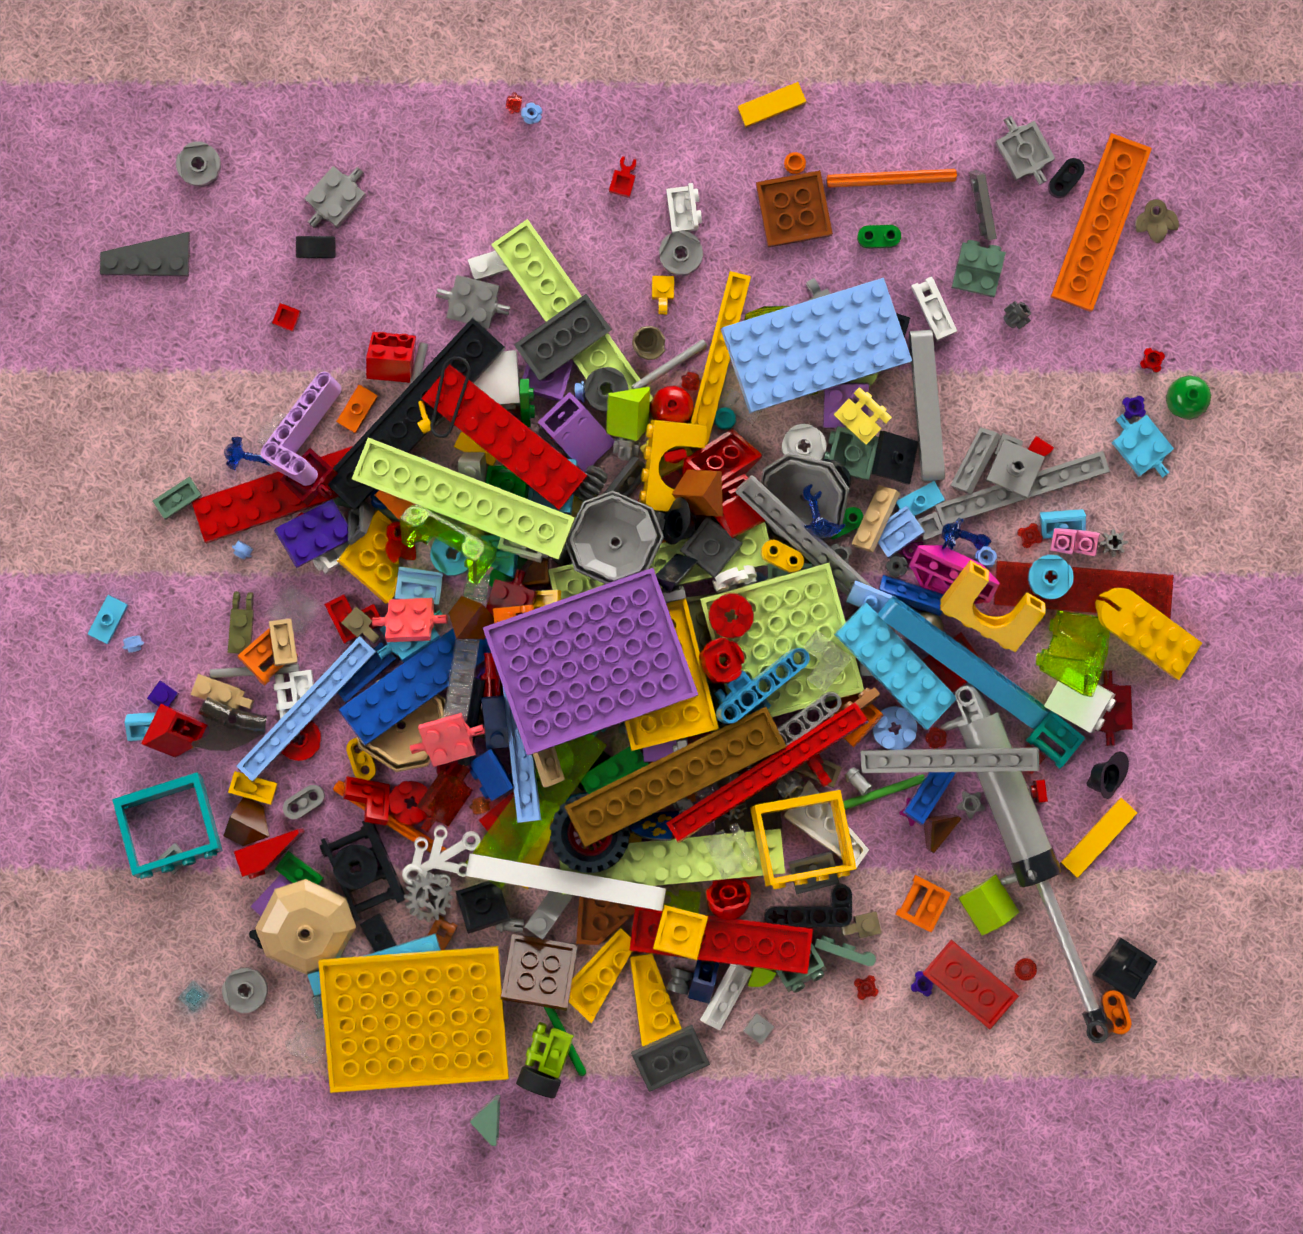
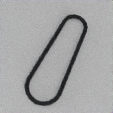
(459, 401)

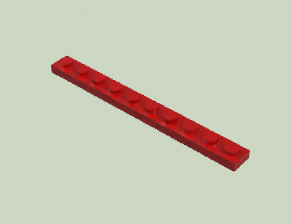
(767, 772)

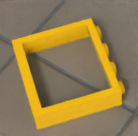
(842, 830)

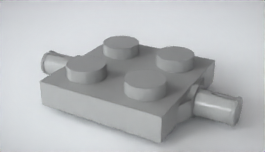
(1025, 150)
(335, 197)
(473, 299)

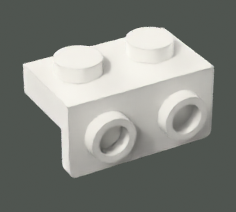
(683, 208)

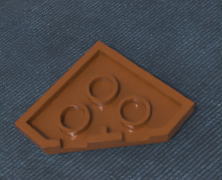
(600, 919)

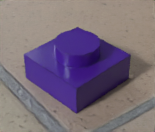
(162, 694)

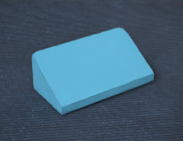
(1062, 519)
(137, 725)

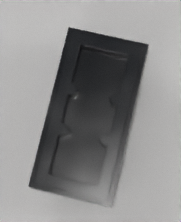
(378, 933)

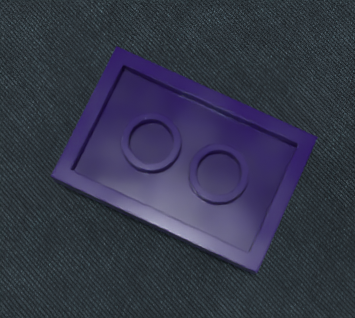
(313, 533)

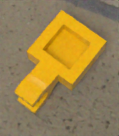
(663, 289)

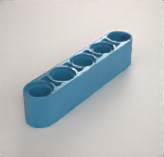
(773, 683)

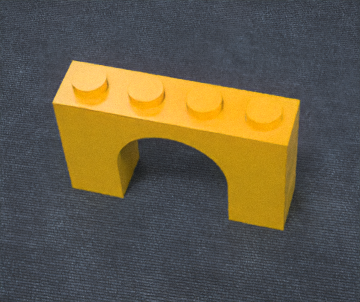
(662, 437)
(1007, 630)

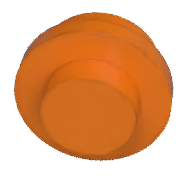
(794, 163)

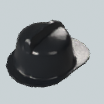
(678, 522)
(1109, 775)

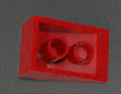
(726, 454)
(262, 855)

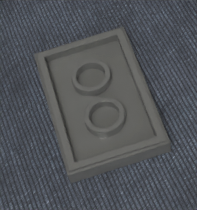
(670, 1058)

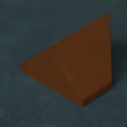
(537, 574)
(469, 618)
(247, 823)
(938, 829)

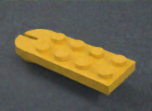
(1147, 631)

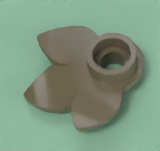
(1156, 224)

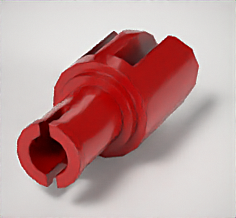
(493, 683)

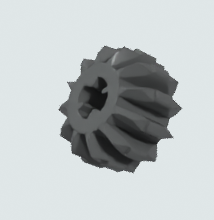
(592, 484)

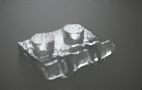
(723, 854)

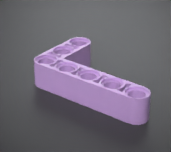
(296, 427)

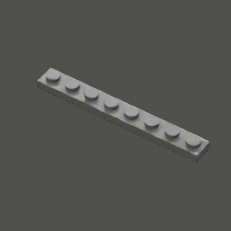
(1045, 481)
(794, 532)
(950, 760)

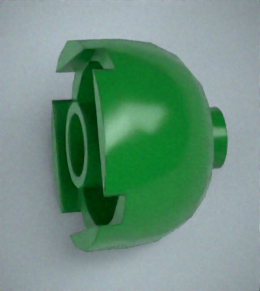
(1188, 397)

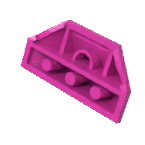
(939, 568)

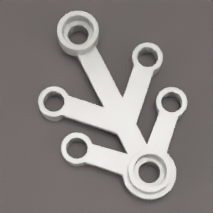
(437, 859)

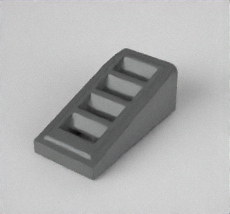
(359, 521)

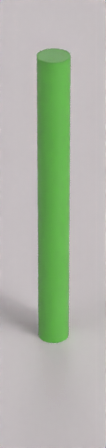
(905, 784)

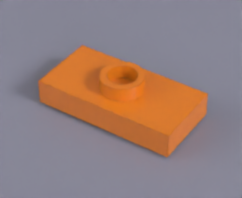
(357, 409)

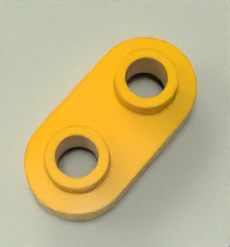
(782, 557)
(359, 760)

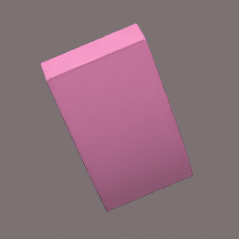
(1075, 541)

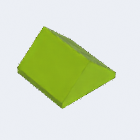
(628, 413)
(989, 905)

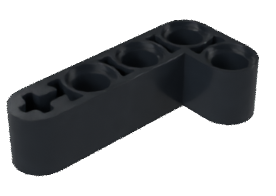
(808, 911)

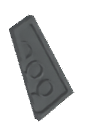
(151, 258)

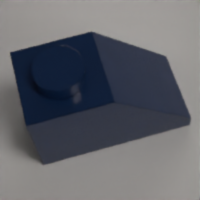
(494, 722)
(703, 981)

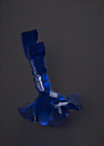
(234, 453)
(820, 526)
(953, 531)

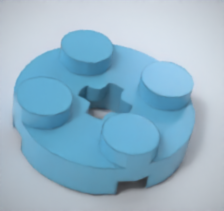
(447, 566)
(1059, 586)

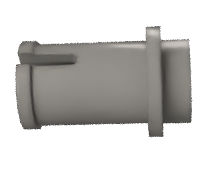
(858, 781)
(511, 925)

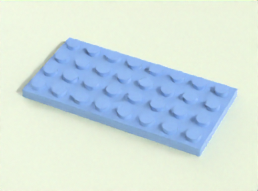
(816, 345)

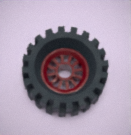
(584, 859)

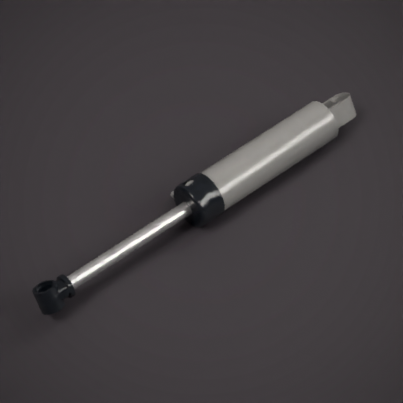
(1024, 839)

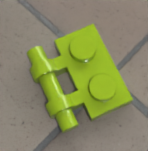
(555, 1052)

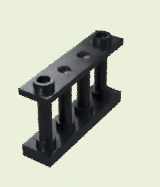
(384, 872)

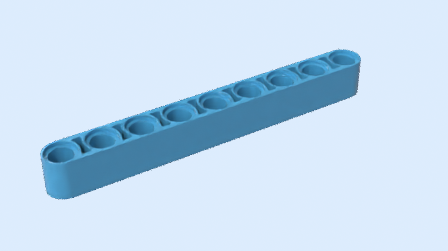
(963, 662)

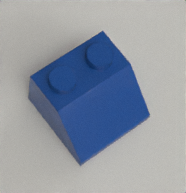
(491, 775)

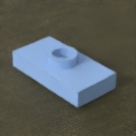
(863, 594)

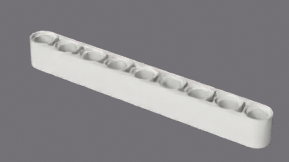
(565, 882)

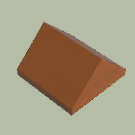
(702, 492)

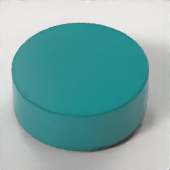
(725, 418)

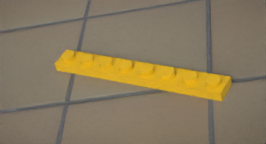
(718, 355)

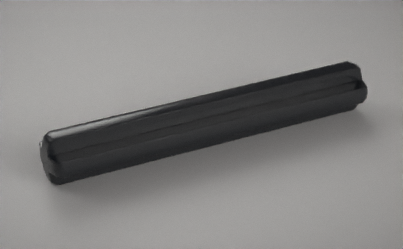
(474, 711)

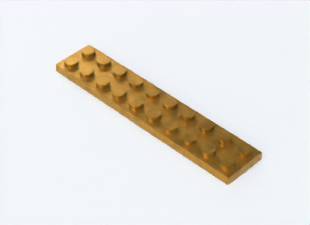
(675, 777)

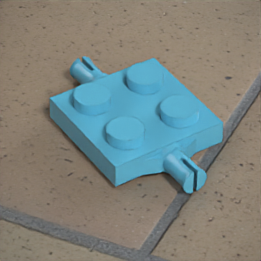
(1142, 445)
(408, 649)

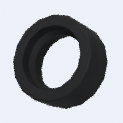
(538, 1082)

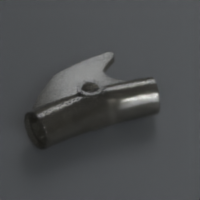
(227, 735)

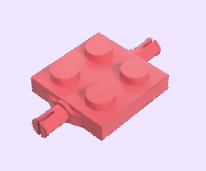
(409, 620)
(447, 739)

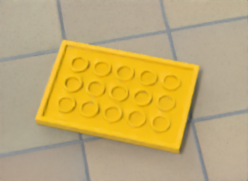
(686, 717)

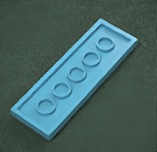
(895, 666)

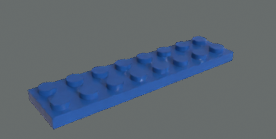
(404, 689)

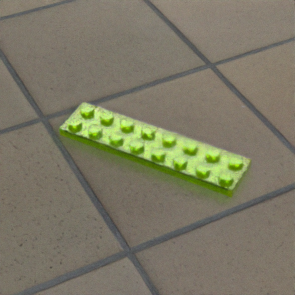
(514, 840)

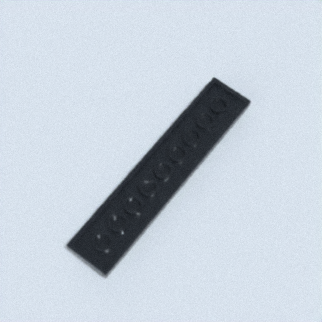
(399, 422)

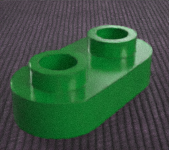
(879, 235)
(849, 525)

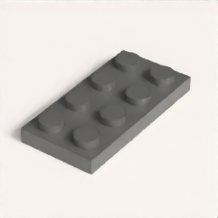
(562, 337)

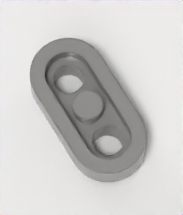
(304, 802)

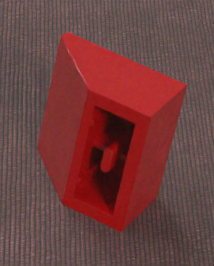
(390, 357)
(737, 514)
(173, 731)

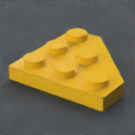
(369, 561)

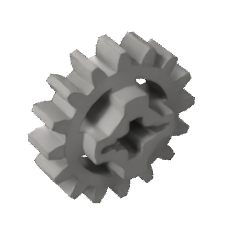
(437, 900)

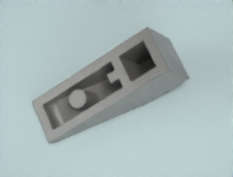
(547, 913)

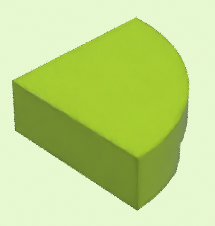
(760, 977)

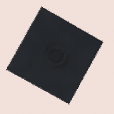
(895, 457)
(482, 906)

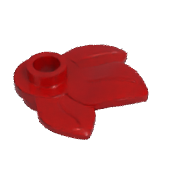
(394, 546)

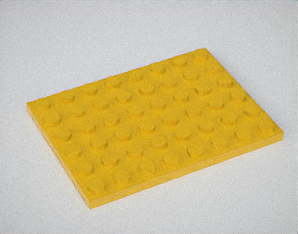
(413, 1019)

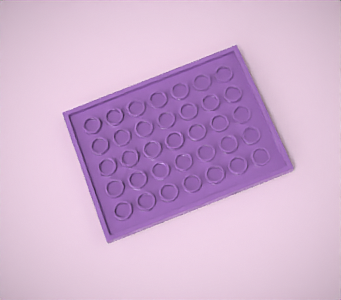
(590, 661)

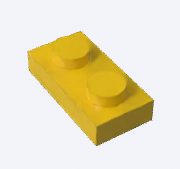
(258, 790)

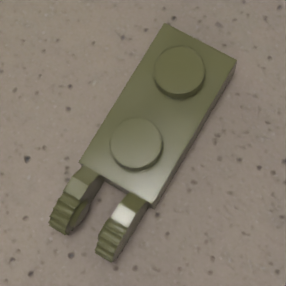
(240, 624)

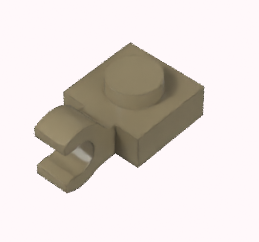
(359, 624)
(865, 925)

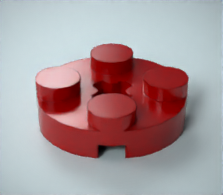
(724, 604)
(710, 660)
(310, 745)
(398, 807)

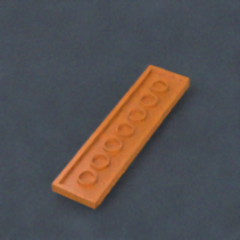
(1101, 222)

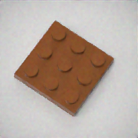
(794, 209)

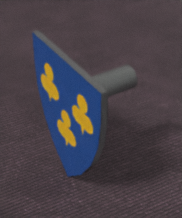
(654, 826)

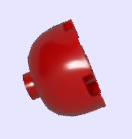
(670, 395)
(728, 898)

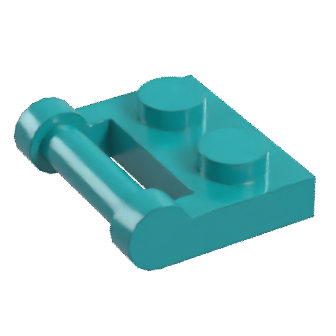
(1060, 733)

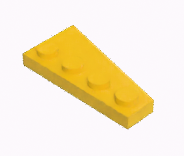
(599, 974)
(652, 1000)

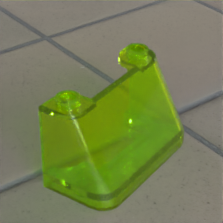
(422, 524)
(1075, 651)

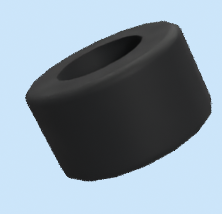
(315, 247)

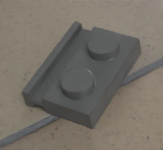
(812, 863)

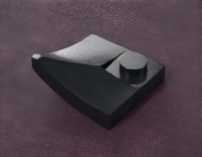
(1125, 968)

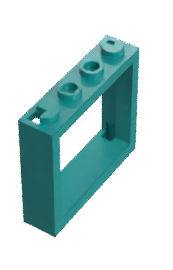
(156, 792)

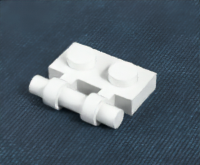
(299, 684)

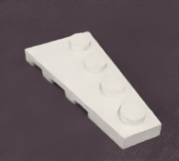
(820, 825)

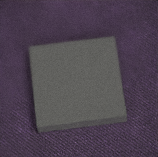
(711, 547)

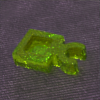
(685, 900)

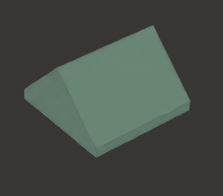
(487, 1120)

